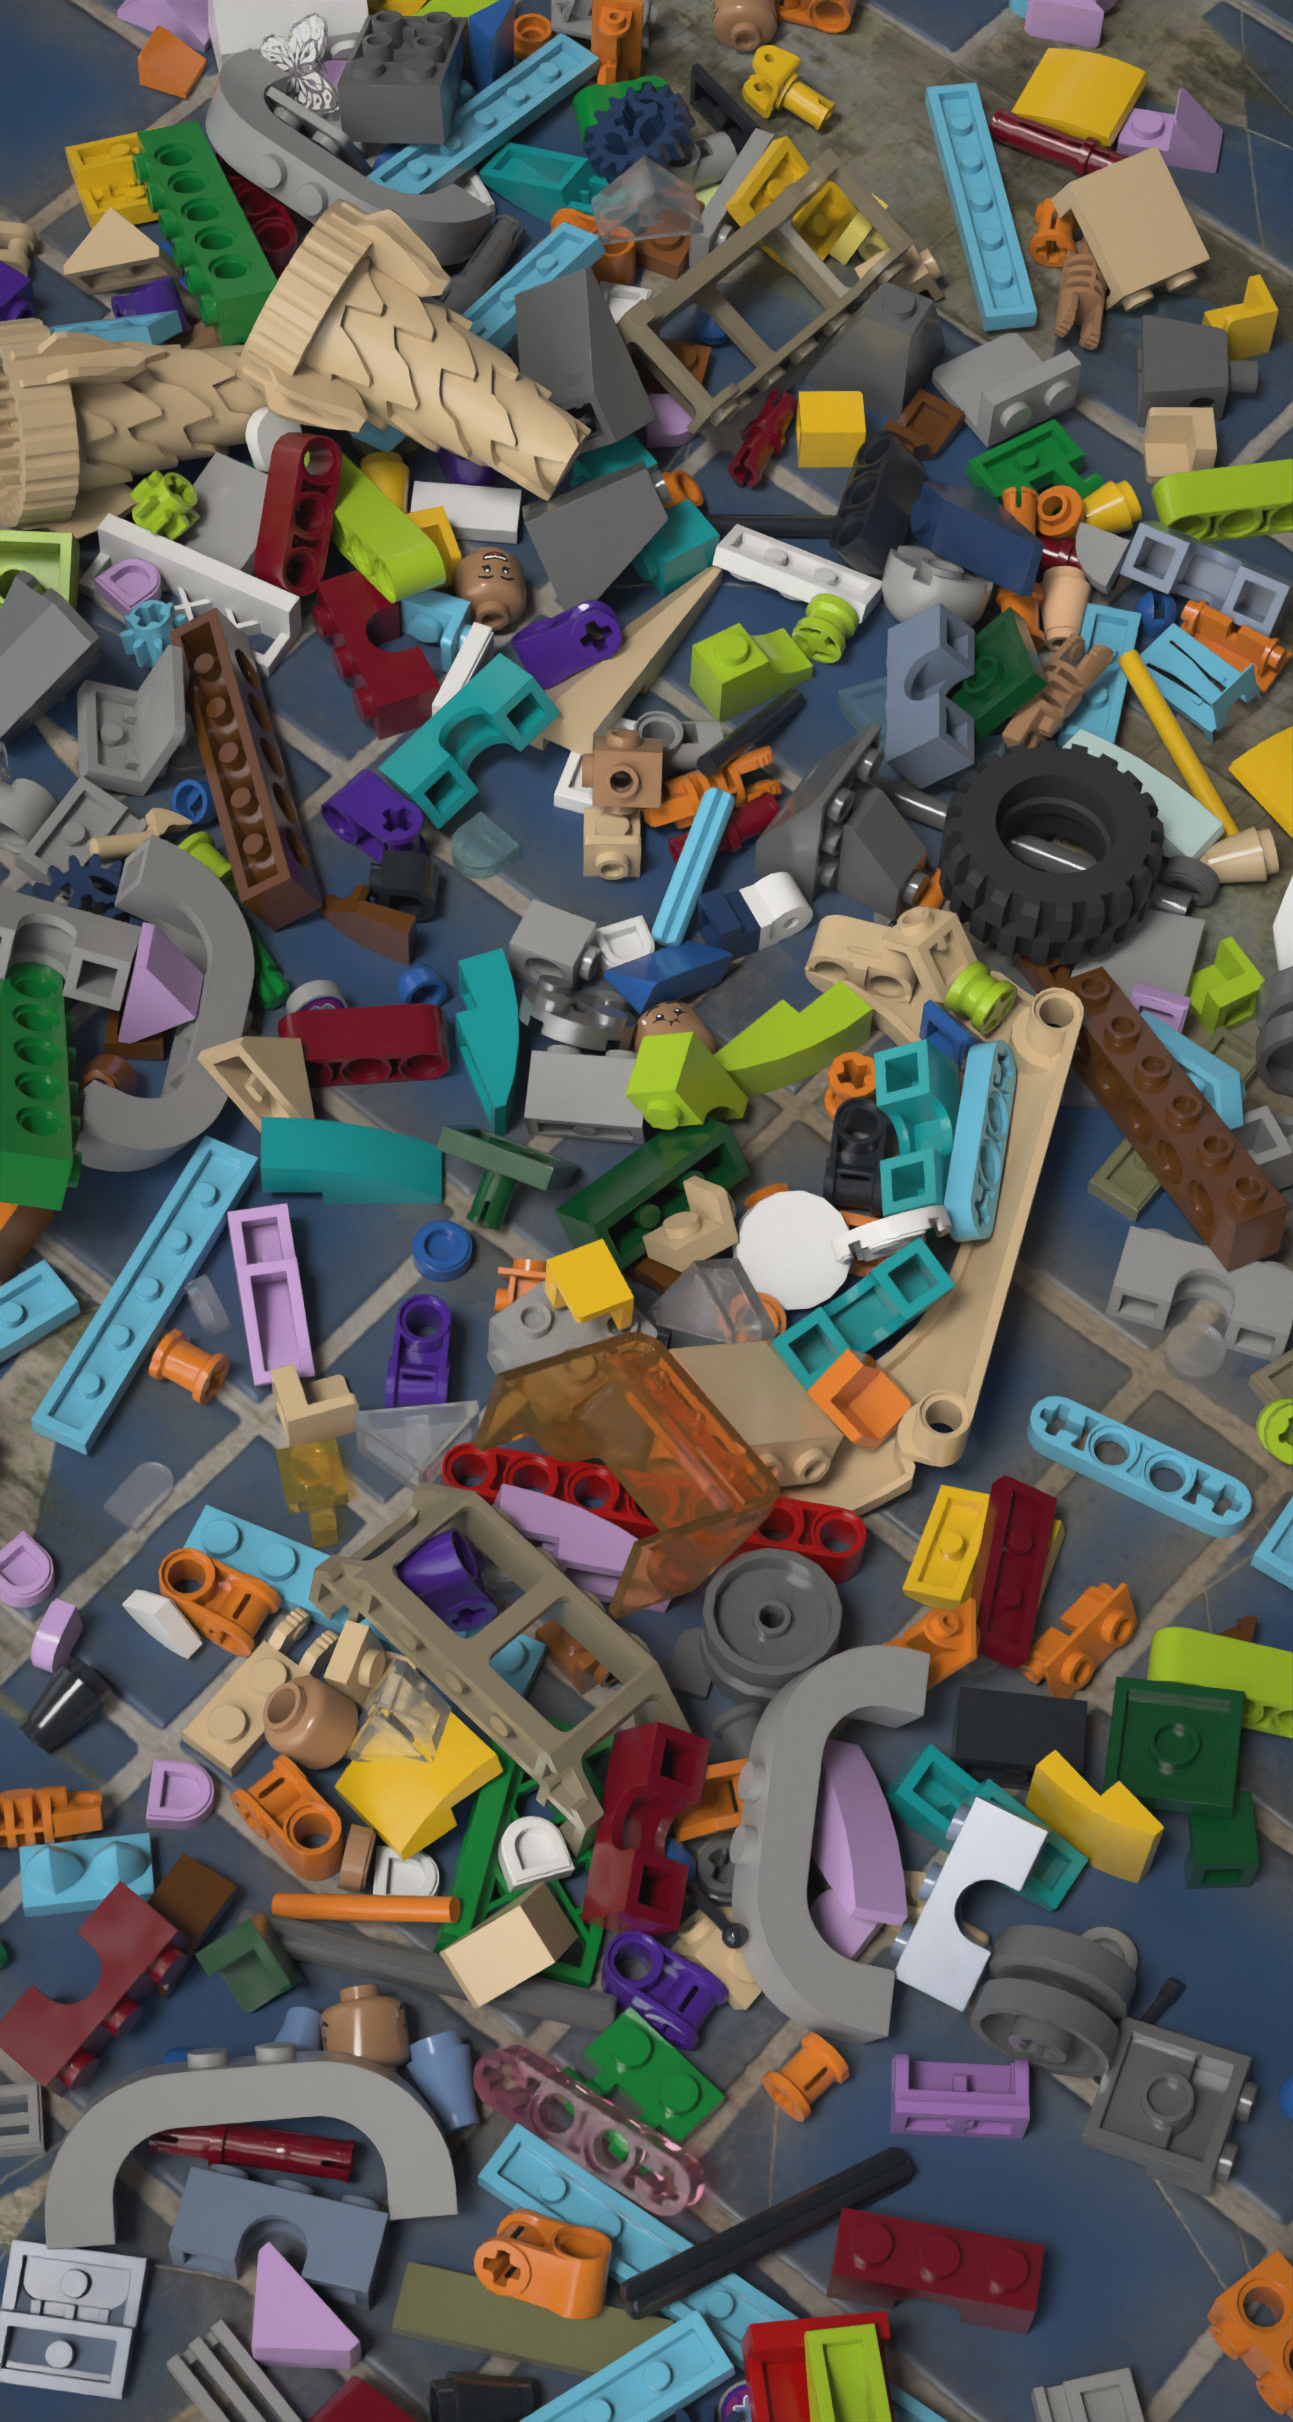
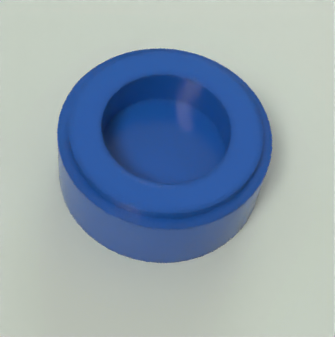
(442, 1251)

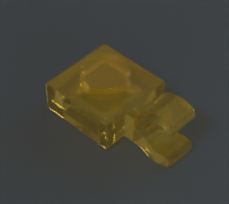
(314, 1483)

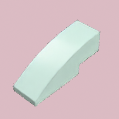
(1186, 822)

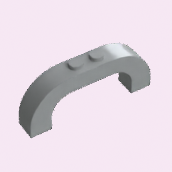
(312, 179)
(209, 929)
(776, 1836)
(239, 2090)

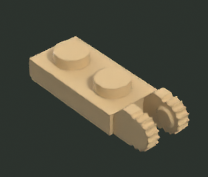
(232, 1721)

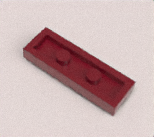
(1011, 1569)

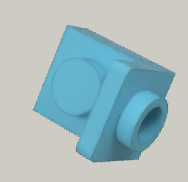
(437, 619)

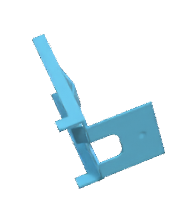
(1173, 661)

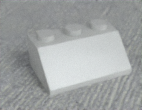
(245, 23)

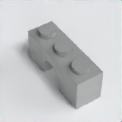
(85, 948)
(1164, 1270)

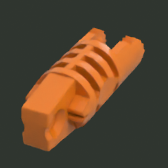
(686, 791)
(48, 1815)

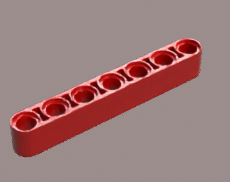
(803, 1522)

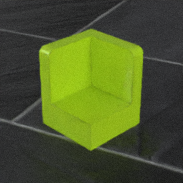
(1226, 990)

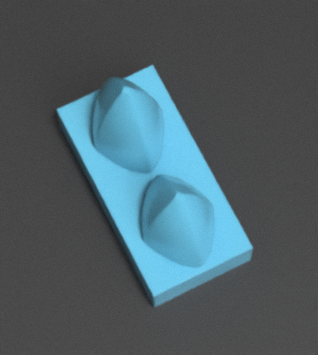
(83, 1873)

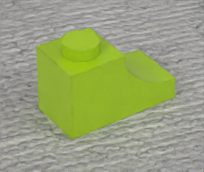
(744, 670)
(682, 1083)

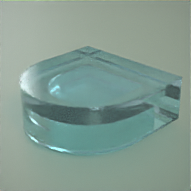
(482, 848)

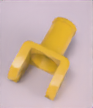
(782, 88)

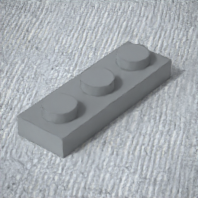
(716, 219)

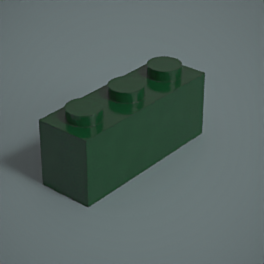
(650, 1188)

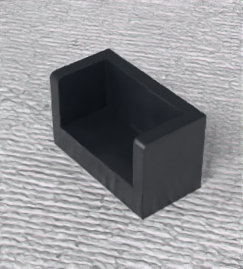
(1009, 1733)

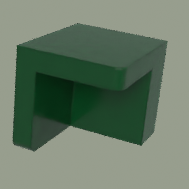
(1222, 1848)
(251, 1963)

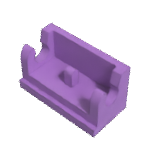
(959, 2099)

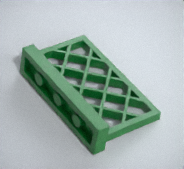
(479, 1869)

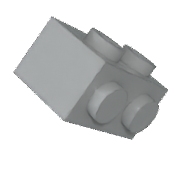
(582, 1096)

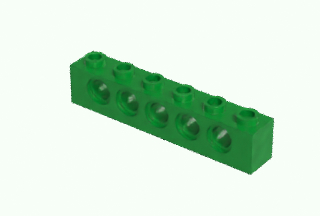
(204, 228)
(37, 1089)

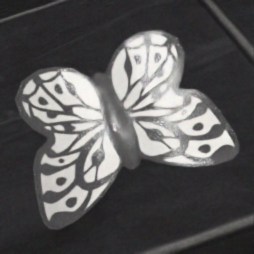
(301, 59)

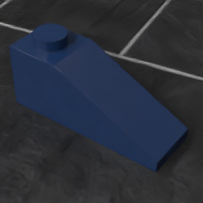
(977, 535)

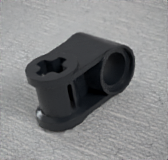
(853, 1163)

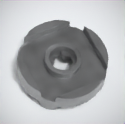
(578, 1016)

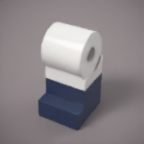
(753, 915)

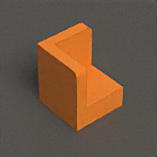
(860, 1399)

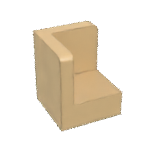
(1178, 441)
(313, 1409)

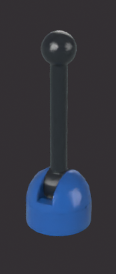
(733, 1934)

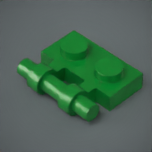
(1033, 461)
(651, 2078)

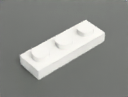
(794, 571)

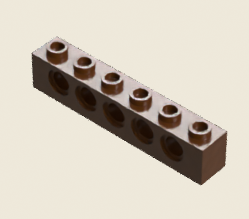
(246, 771)
(1173, 1126)

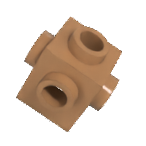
(642, 777)

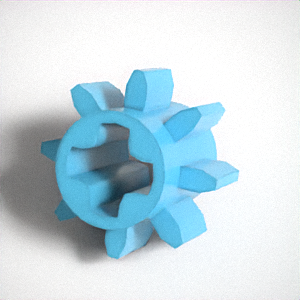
(149, 630)

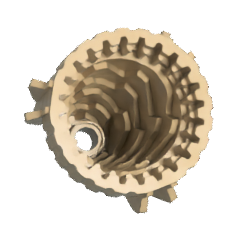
(365, 341)
(97, 412)

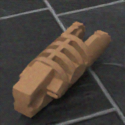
(1081, 296)
(1066, 687)

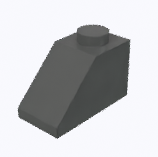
(881, 858)

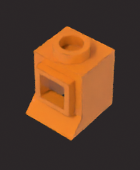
(716, 1811)

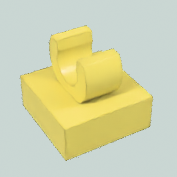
(859, 235)

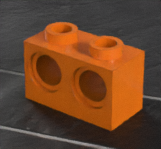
(1261, 2348)

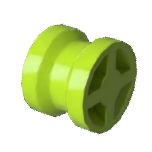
(825, 628)
(980, 997)
(1275, 1429)

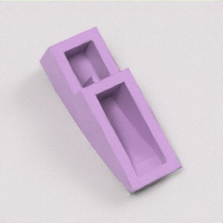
(270, 1291)
(583, 1544)
(856, 1838)

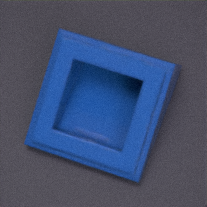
(947, 1033)

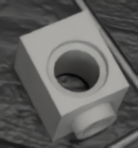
(554, 945)

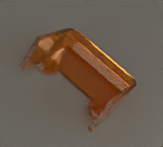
(658, 1439)

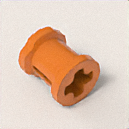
(1048, 232)
(848, 1078)
(189, 1366)
(805, 2076)

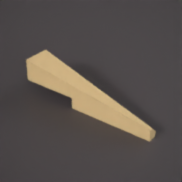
(601, 693)

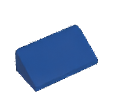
(491, 44)
(669, 974)

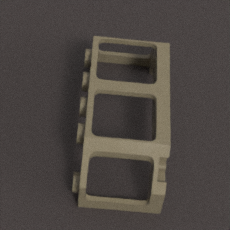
(699, 286)
(463, 1665)

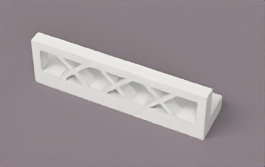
(203, 582)

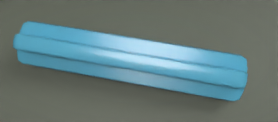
(693, 867)

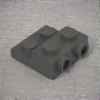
(1172, 2106)

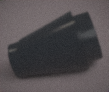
(66, 1704)
(480, 2398)

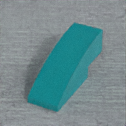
(542, 180)
(489, 1034)
(348, 1162)
(930, 1793)

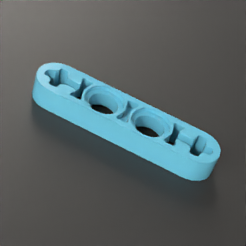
(980, 1140)
(1133, 1475)

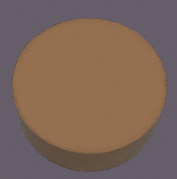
(357, 1858)

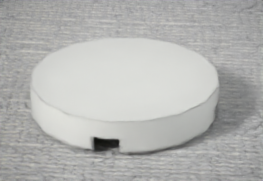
(890, 1234)
(789, 1248)

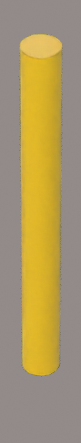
(1175, 739)

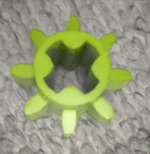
(165, 504)

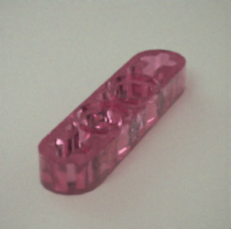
(591, 2120)

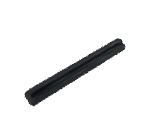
(763, 2233)

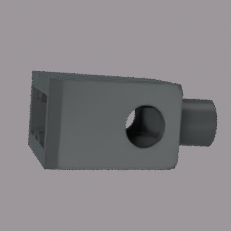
(1187, 367)

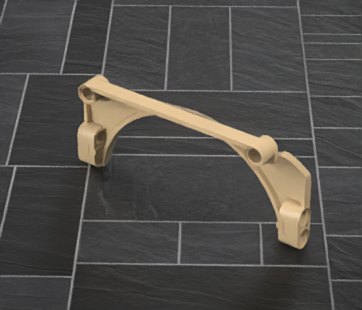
(950, 1348)

